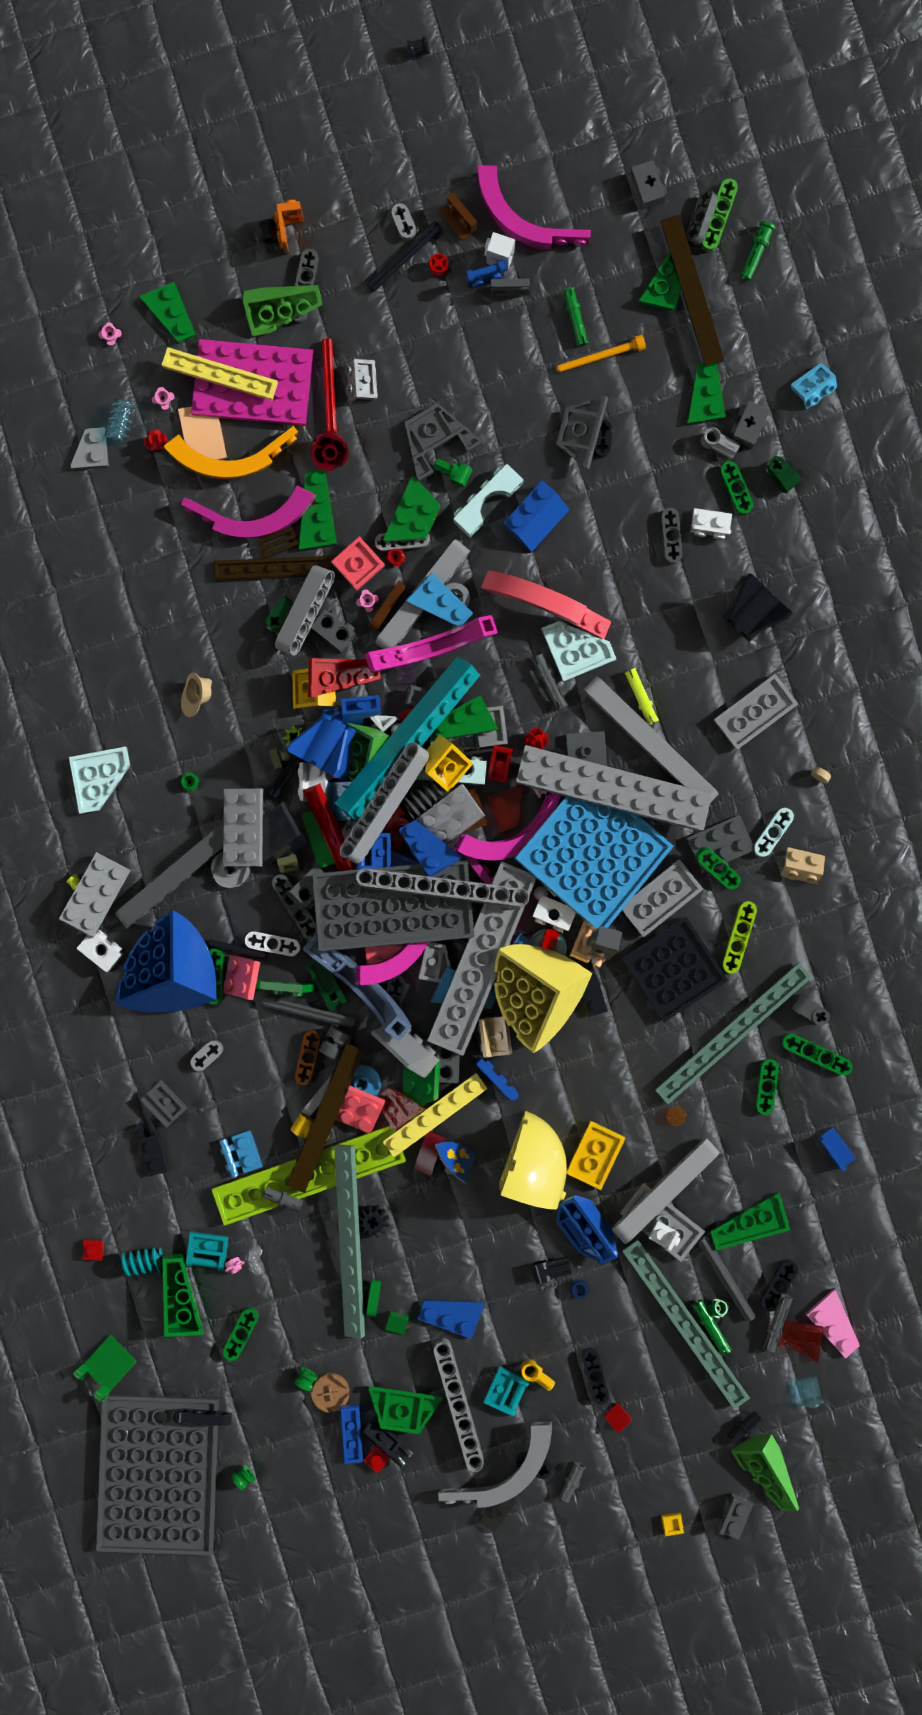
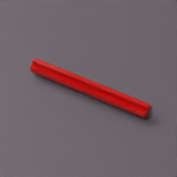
(329, 388)

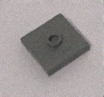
(587, 747)

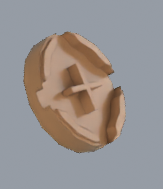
(330, 1392)

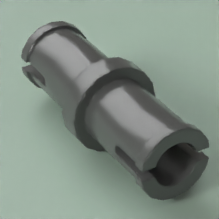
(282, 1199)
(572, 1482)

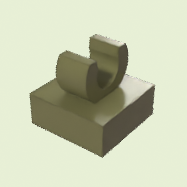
(277, 758)
(288, 864)

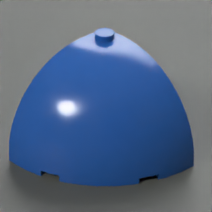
(168, 969)

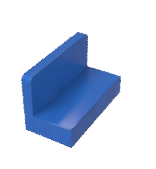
(836, 1148)

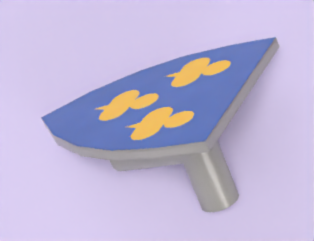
(456, 1159)

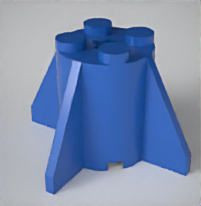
(325, 746)

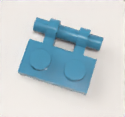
(246, 1151)

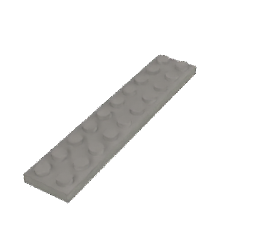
(613, 788)
(476, 968)

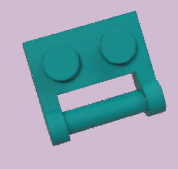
(210, 1245)
(500, 1390)

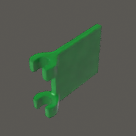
(106, 1366)

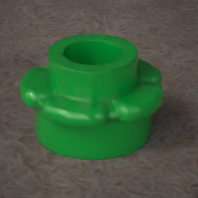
(189, 776)
(722, 1308)

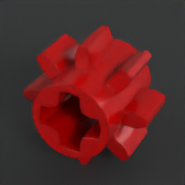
(155, 441)
(536, 738)

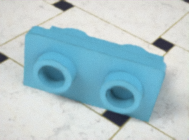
(815, 385)

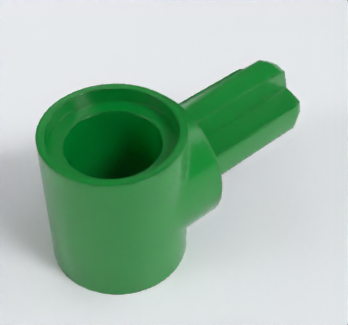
(458, 473)

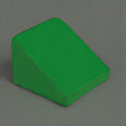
(397, 1322)

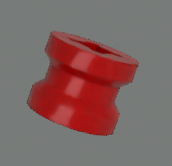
(441, 261)

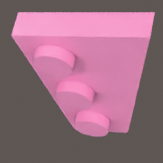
(835, 1323)

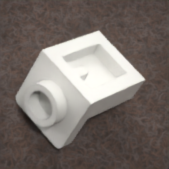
(664, 1235)

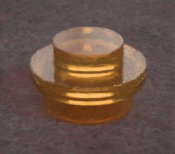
(676, 1116)

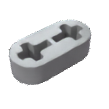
(400, 223)
(209, 1059)

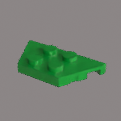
(414, 515)
(419, 1088)
(403, 1409)

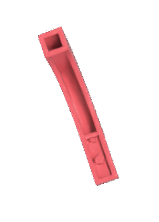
(547, 600)

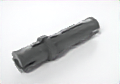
(549, 681)
(775, 1329)

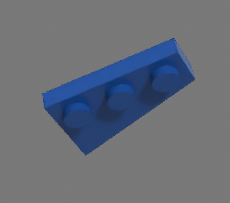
(428, 849)
(455, 1316)

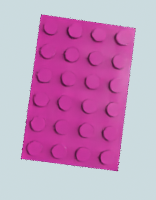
(287, 365)

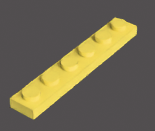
(219, 374)
(435, 1115)

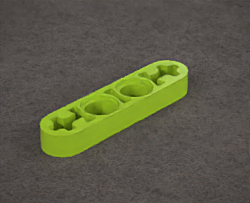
(736, 936)

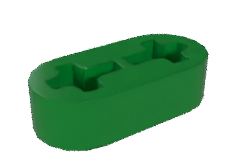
(373, 1298)

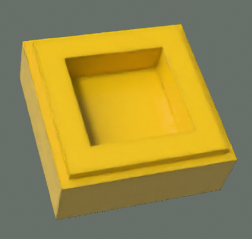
(672, 1524)

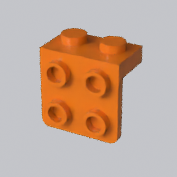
(287, 213)

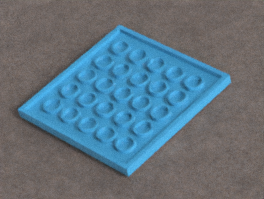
(593, 857)

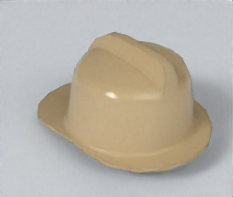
(195, 693)

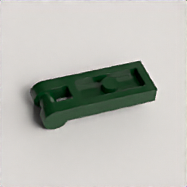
(326, 984)

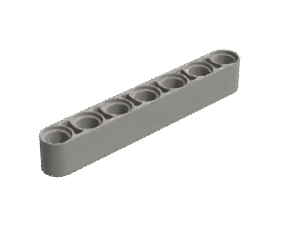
(409, 613)
(384, 803)
(665, 1190)
(462, 1413)

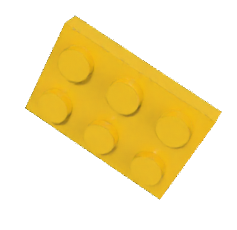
(595, 1155)

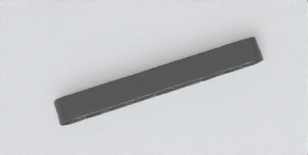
(172, 878)

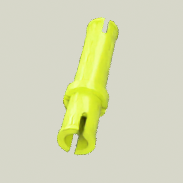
(641, 696)

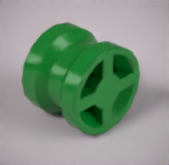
(305, 1379)
(243, 1477)

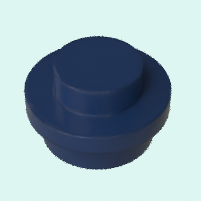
(579, 1289)

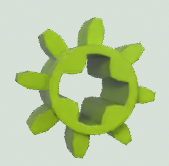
(293, 731)

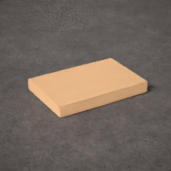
(203, 434)

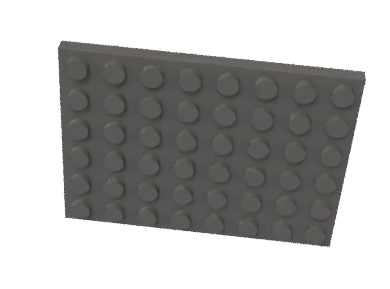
(156, 1476)

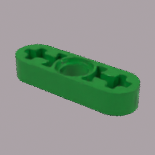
(747, 498)
(718, 875)
(221, 971)
(760, 1100)
(229, 1344)

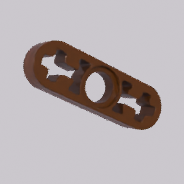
(388, 606)
(299, 1070)

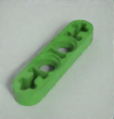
(720, 215)

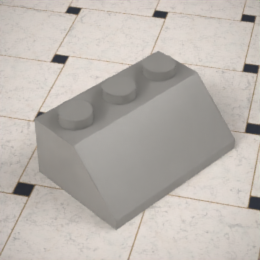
(409, 1051)

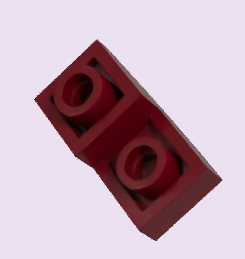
(428, 1154)

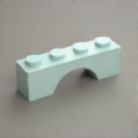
(503, 483)

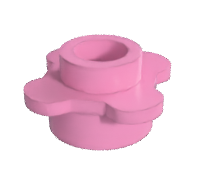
(103, 334)
(161, 392)
(372, 600)
(234, 1265)

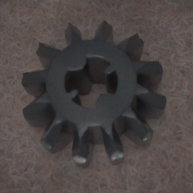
(379, 1218)

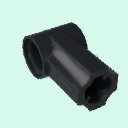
(546, 1270)

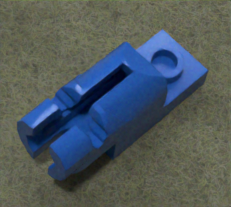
(355, 709)

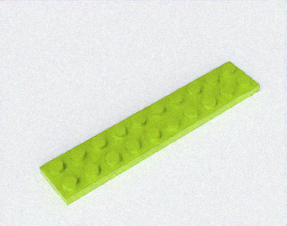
(244, 1196)

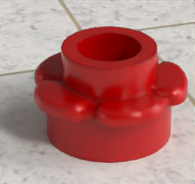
(400, 557)

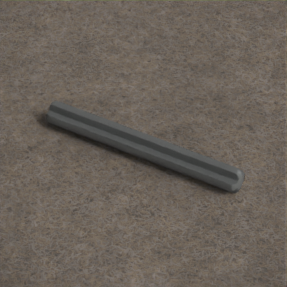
(308, 1012)
(726, 1279)

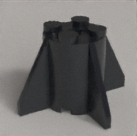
(755, 609)

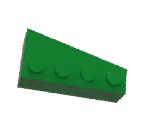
(179, 1302)

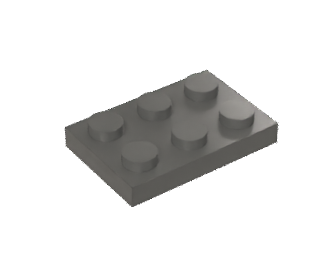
(726, 839)

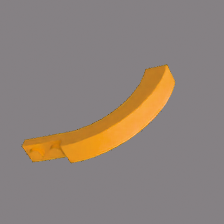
(223, 469)

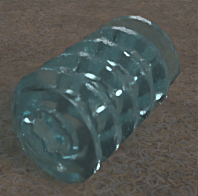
(119, 420)

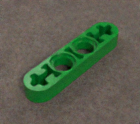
(817, 1053)

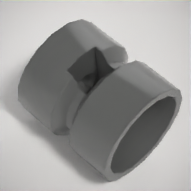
(335, 1042)

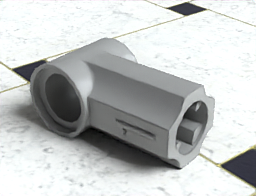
(722, 443)

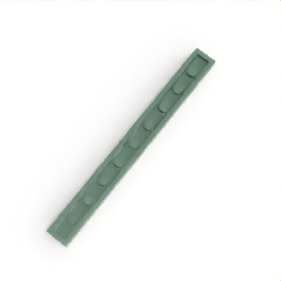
(733, 1033)
(349, 1241)
(685, 1324)

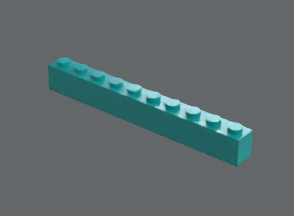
(415, 728)

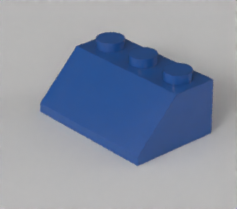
(536, 516)

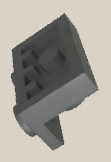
(734, 1516)

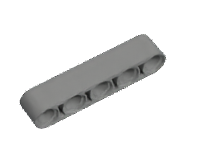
(304, 610)

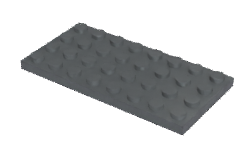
(372, 918)

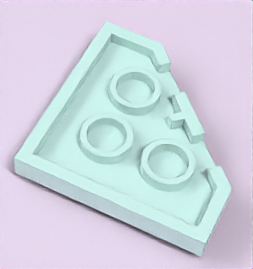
(576, 650)
(97, 776)

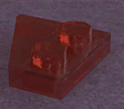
(803, 1338)

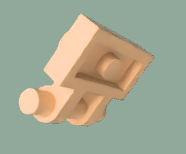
(580, 950)

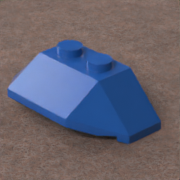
(586, 1229)

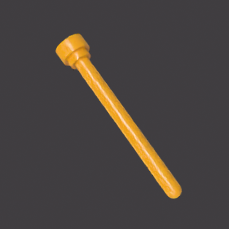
(636, 344)

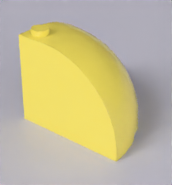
(537, 991)
(535, 1165)

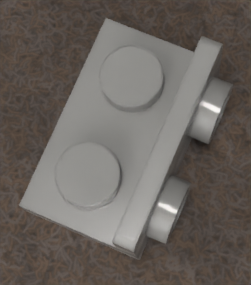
(361, 380)

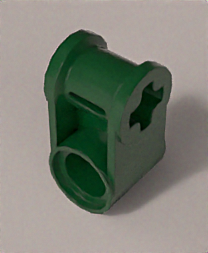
(783, 475)
(279, 613)

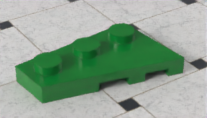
(706, 396)
(466, 720)
(280, 988)

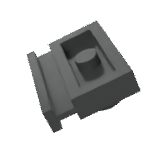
(509, 287)
(164, 1103)

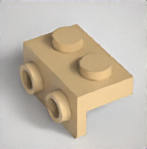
(803, 866)
(494, 1037)

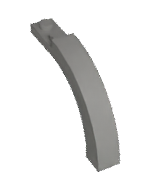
(513, 1485)

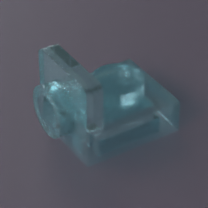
(809, 1391)

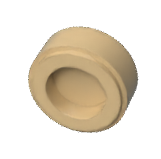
(821, 775)

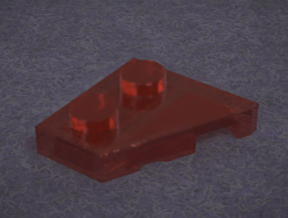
(506, 807)
(398, 1108)

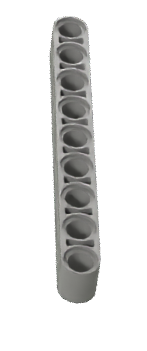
(646, 737)
(432, 891)

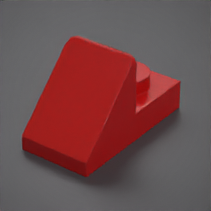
(500, 764)

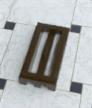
(276, 535)

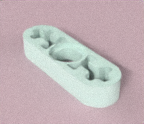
(785, 823)

